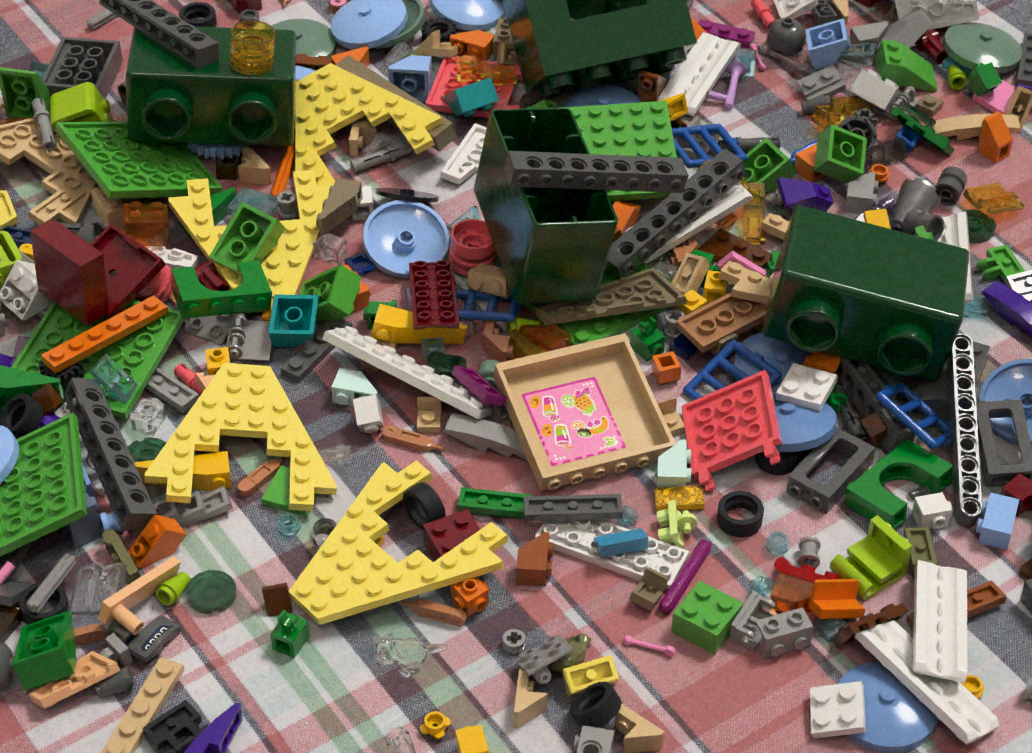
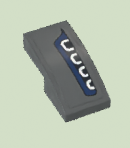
(151, 638)

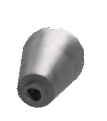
(914, 195)

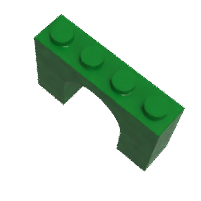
(198, 301)
(904, 463)

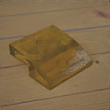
(993, 199)

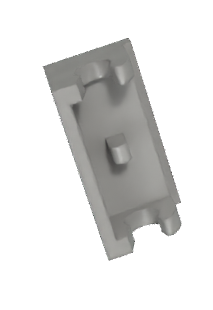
(744, 628)

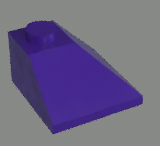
(804, 194)

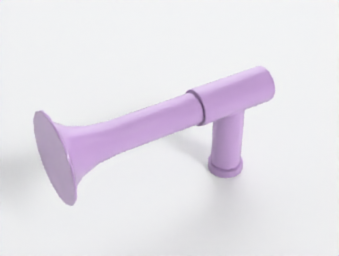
(736, 70)

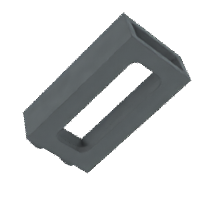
(993, 471)
(826, 496)

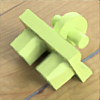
(677, 522)

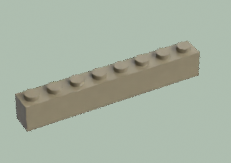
(441, 135)

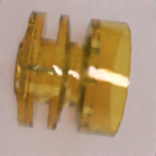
(252, 47)

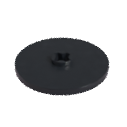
(407, 194)

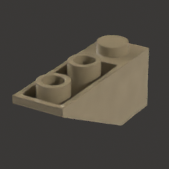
(341, 203)

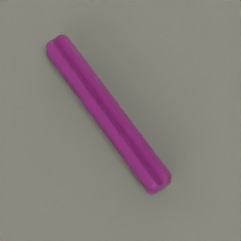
(685, 576)

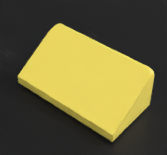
(588, 673)

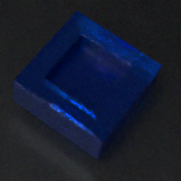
(360, 263)
(683, 347)

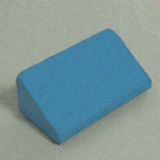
(621, 542)

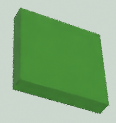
(278, 492)

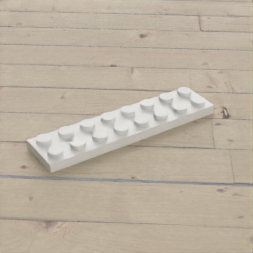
(408, 371)

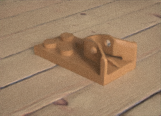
(720, 319)

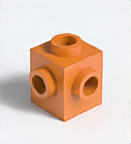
(470, 595)

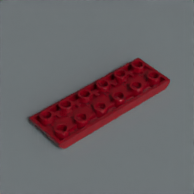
(433, 295)

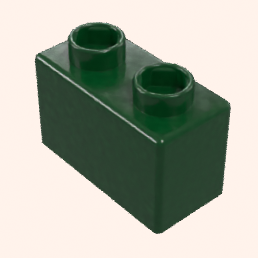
(213, 103)
(545, 238)
(867, 293)

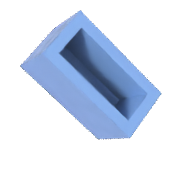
(998, 521)

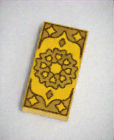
(685, 496)

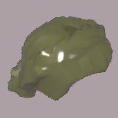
(577, 656)

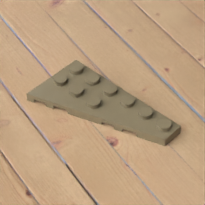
(626, 295)

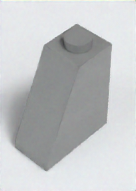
(908, 29)

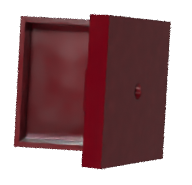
(79, 272)

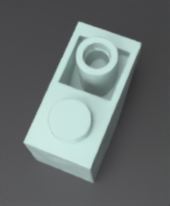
(349, 386)
(672, 466)

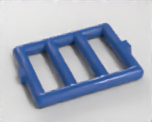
(704, 131)
(489, 314)
(720, 360)
(900, 413)

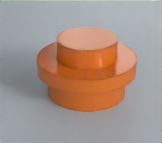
(881, 172)

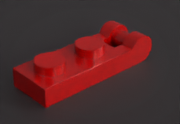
(805, 572)

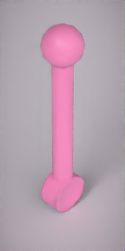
(762, 66)
(669, 650)

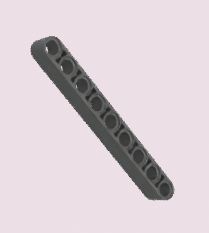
(963, 438)

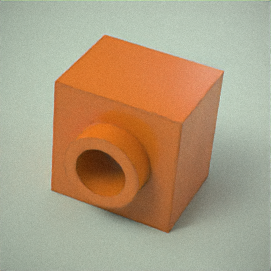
(666, 367)

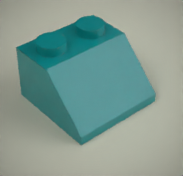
(472, 97)
(292, 319)

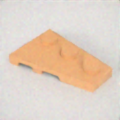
(87, 672)

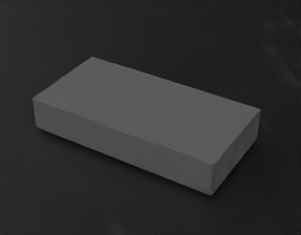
(11, 592)

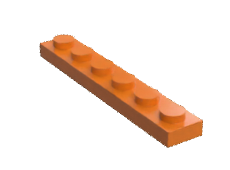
(104, 334)

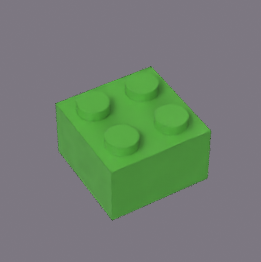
(840, 154)
(706, 617)

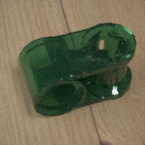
(445, 364)

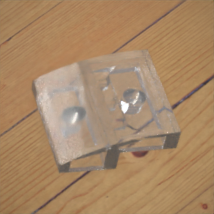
(95, 585)

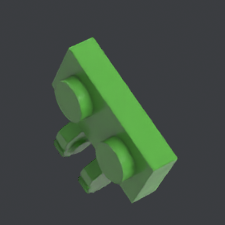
(1003, 261)

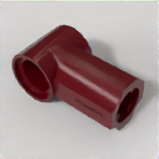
(932, 46)
(209, 277)

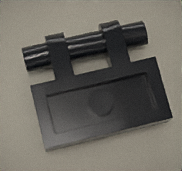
(172, 725)

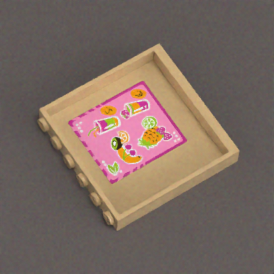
(583, 411)

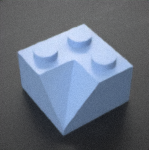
(827, 43)
(413, 76)

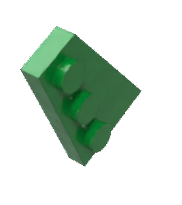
(926, 132)

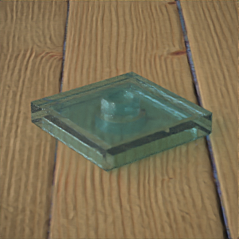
(256, 199)

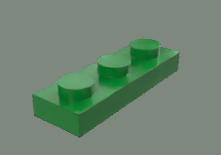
(492, 502)

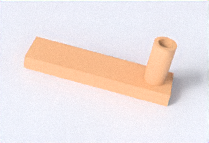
(118, 604)

